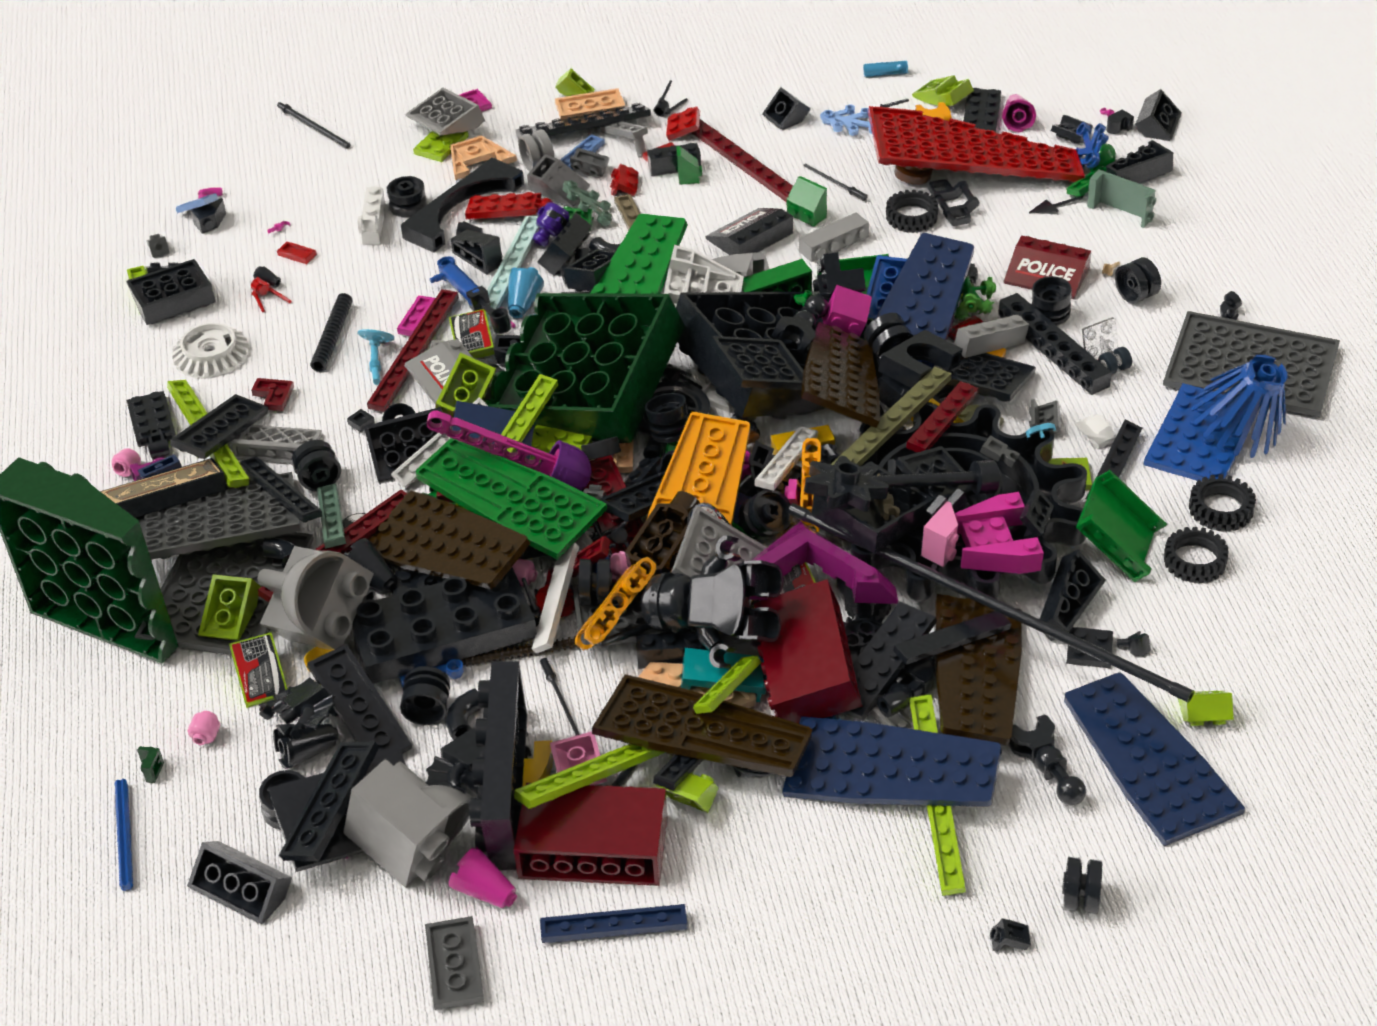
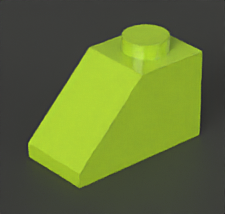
(572, 84)

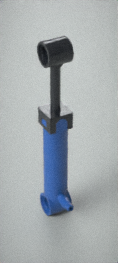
(475, 295)

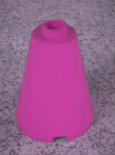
(1018, 113)
(482, 880)

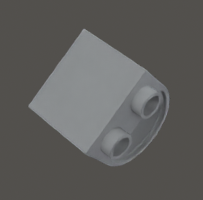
(314, 597)
(404, 820)

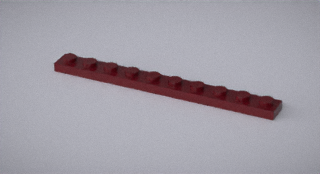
(743, 160)
(414, 346)
(361, 528)

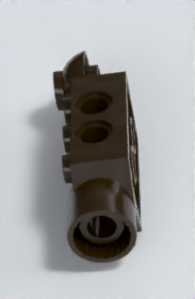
(661, 535)

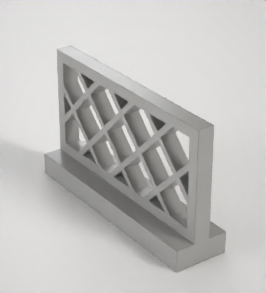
(267, 448)

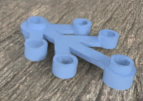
(830, 118)

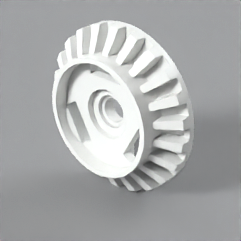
(191, 356)

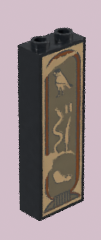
(169, 488)

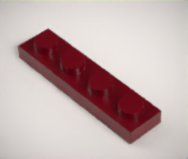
(594, 551)

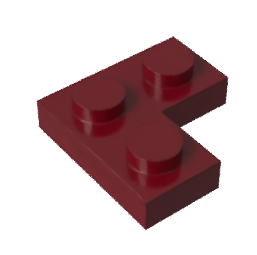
(275, 390)

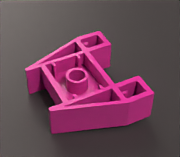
(989, 539)

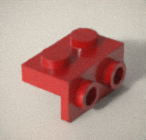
(624, 179)

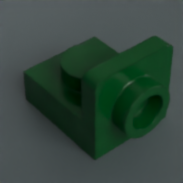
(151, 762)

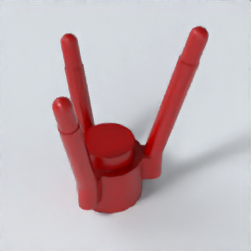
(261, 288)

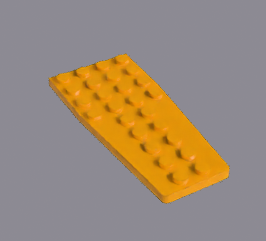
(707, 463)

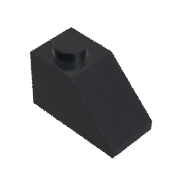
(208, 216)

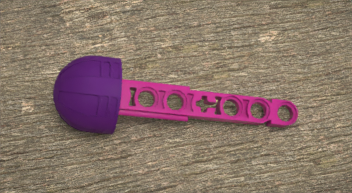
(563, 461)

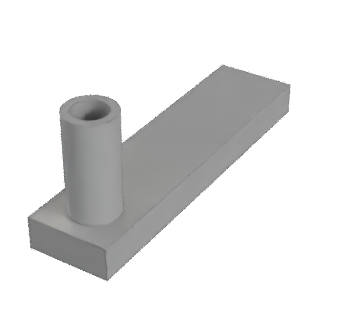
(630, 131)

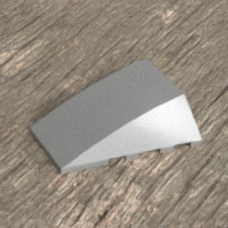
(745, 263)

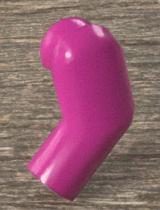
(208, 191)

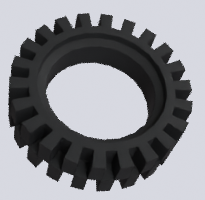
(1221, 518)

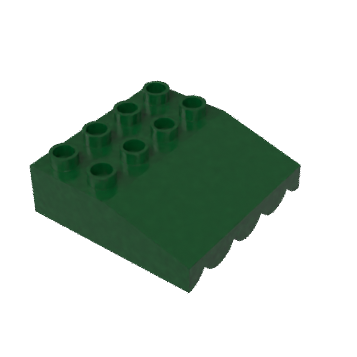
(600, 351)
(82, 559)

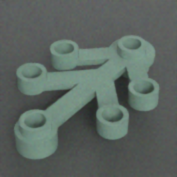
(588, 200)

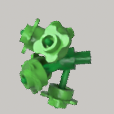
(972, 302)

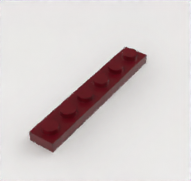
(942, 417)

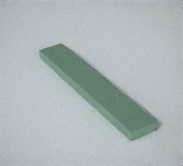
(332, 516)

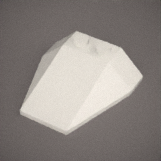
(697, 273)

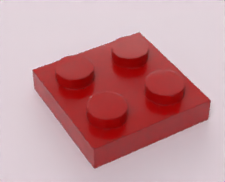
(683, 123)

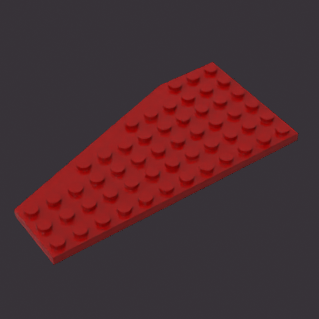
(925, 141)

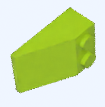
(228, 607)

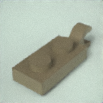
(886, 506)

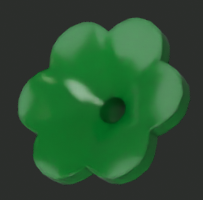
(800, 299)

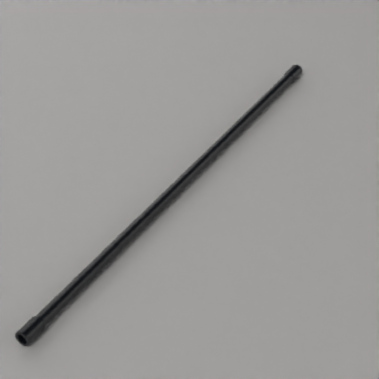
(1173, 688)

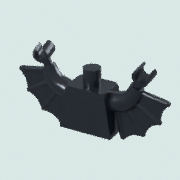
(306, 702)
(455, 759)

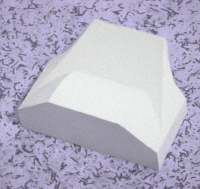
(1096, 430)

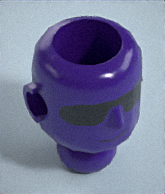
(550, 222)

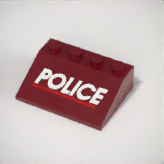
(1042, 258)

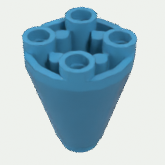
(522, 290)

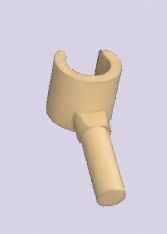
(1109, 268)

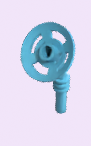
(375, 339)

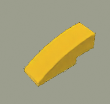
(541, 763)

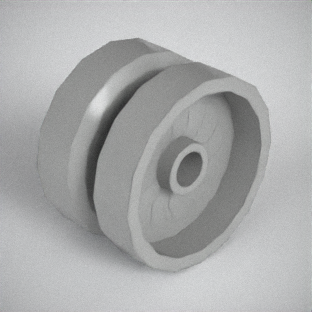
(534, 148)

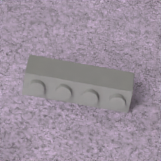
(833, 236)
(991, 335)

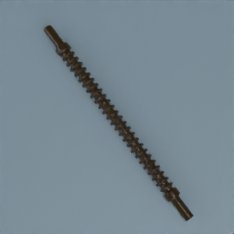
(514, 652)

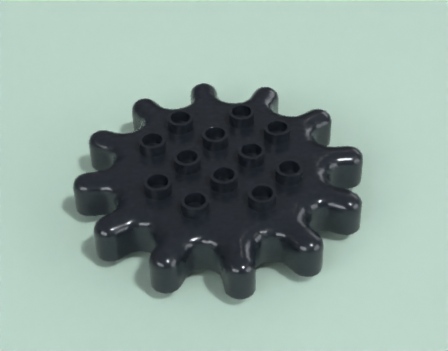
(1031, 471)

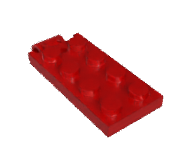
(505, 205)

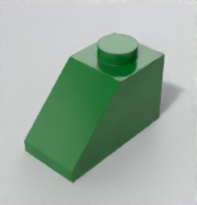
(687, 167)

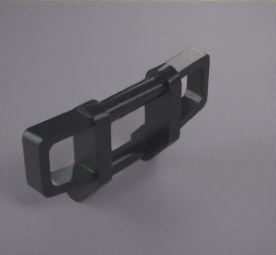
(951, 193)

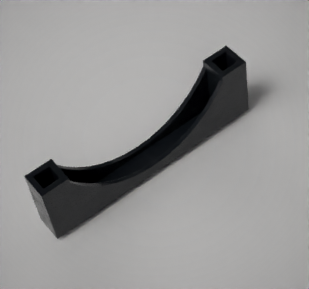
(492, 176)

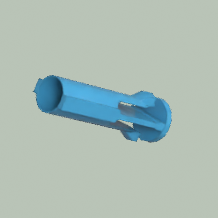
(885, 68)

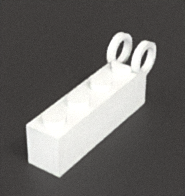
(372, 217)

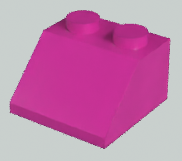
(848, 310)

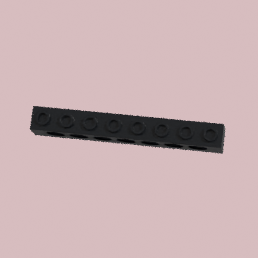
(1058, 345)

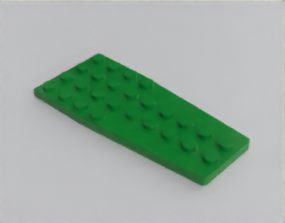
(643, 256)
(512, 495)

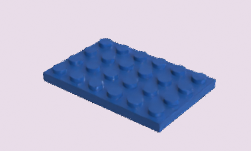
(1181, 445)

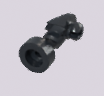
(1230, 305)

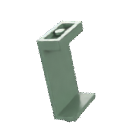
(1122, 195)

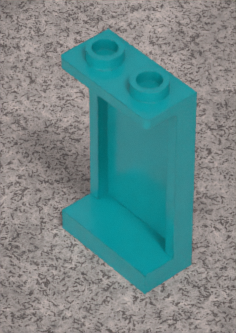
(701, 673)

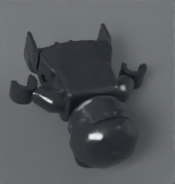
(716, 601)

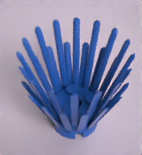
(1258, 385)

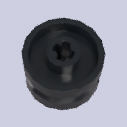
(406, 196)
(1138, 280)
(886, 333)
(316, 464)
(765, 514)
(594, 582)
(274, 779)
(1082, 885)

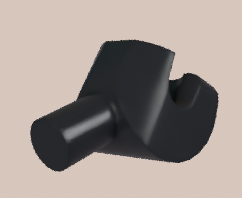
(1138, 643)

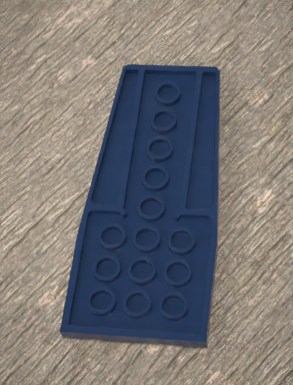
(930, 285)
(1151, 760)
(893, 766)

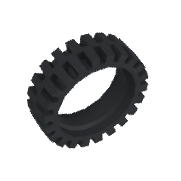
(907, 222)
(1196, 538)

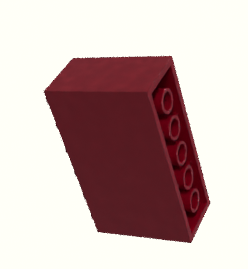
(811, 660)
(594, 836)

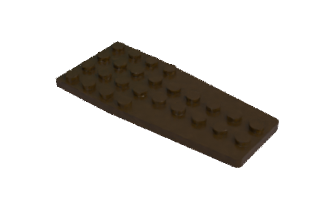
(842, 375)
(447, 541)
(979, 678)
(665, 721)

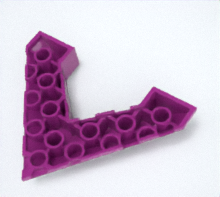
(806, 545)

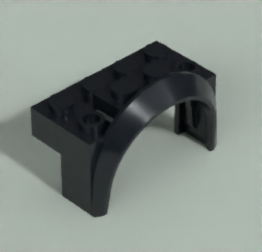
(831, 276)

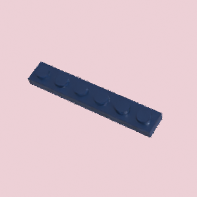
(613, 923)

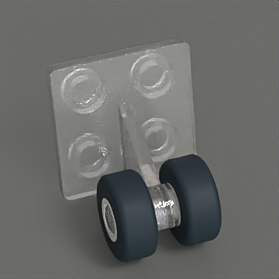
(1102, 343)

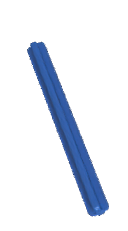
(123, 835)

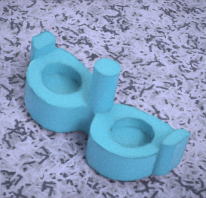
(1040, 428)

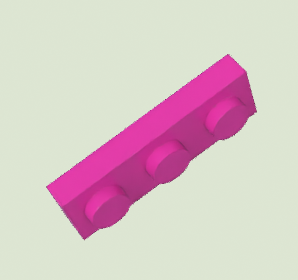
(414, 315)

